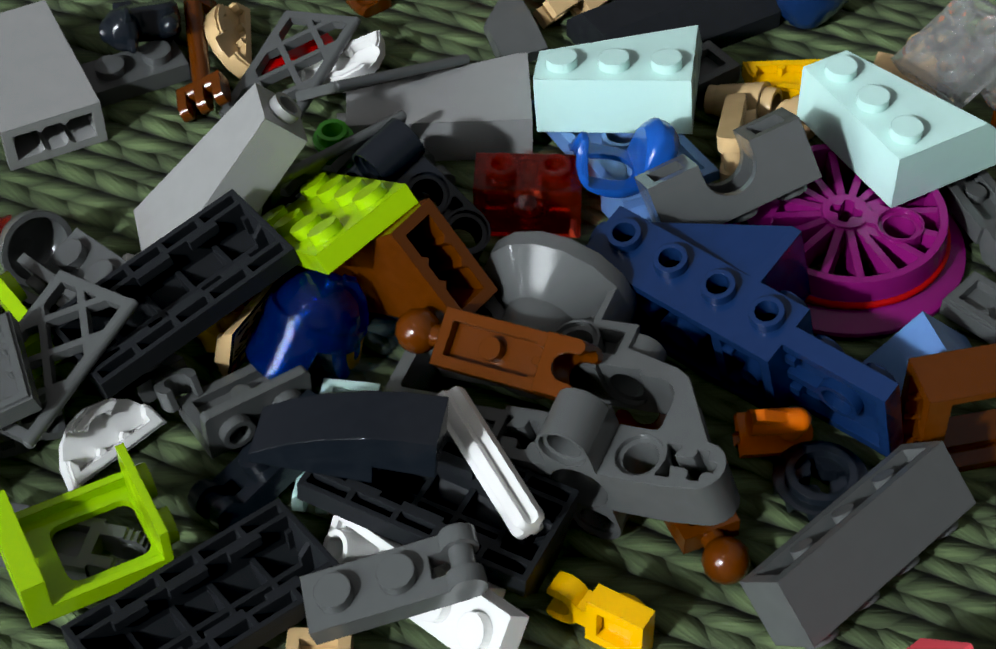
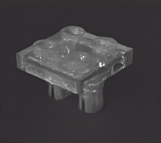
(955, 53)

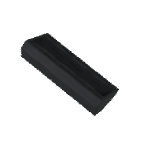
(718, 20)
(183, 288)
(418, 507)
(216, 596)

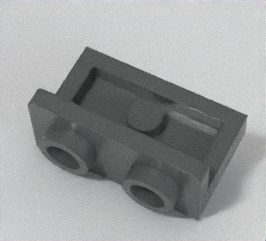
(232, 406)

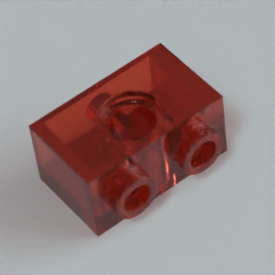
(528, 193)

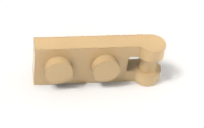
(733, 115)

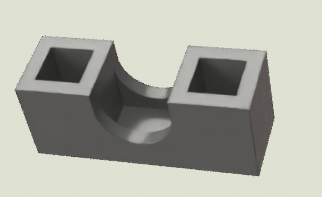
(772, 166)

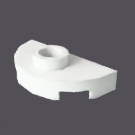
(359, 58)
(94, 433)

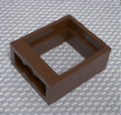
(946, 380)

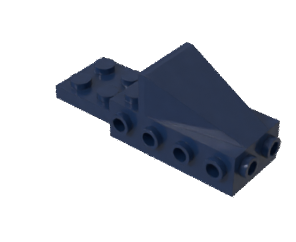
(737, 314)

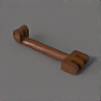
(204, 83)

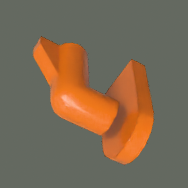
(771, 430)

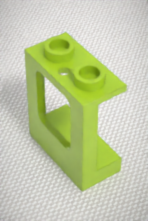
(35, 565)

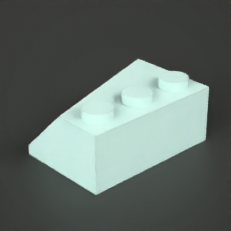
(619, 83)
(890, 129)

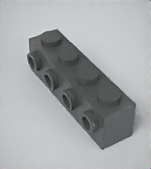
(858, 545)

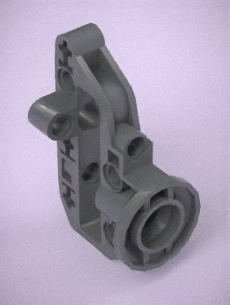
(616, 467)

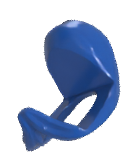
(650, 146)

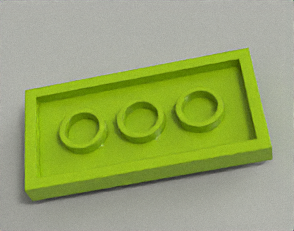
(338, 217)

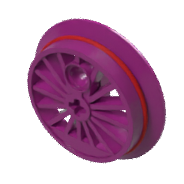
(907, 248)

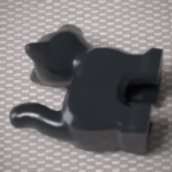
(138, 23)

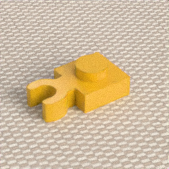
(608, 616)

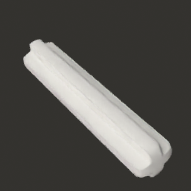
(492, 465)

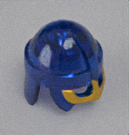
(307, 318)

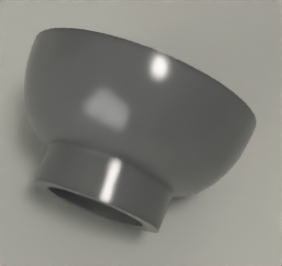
(31, 233)

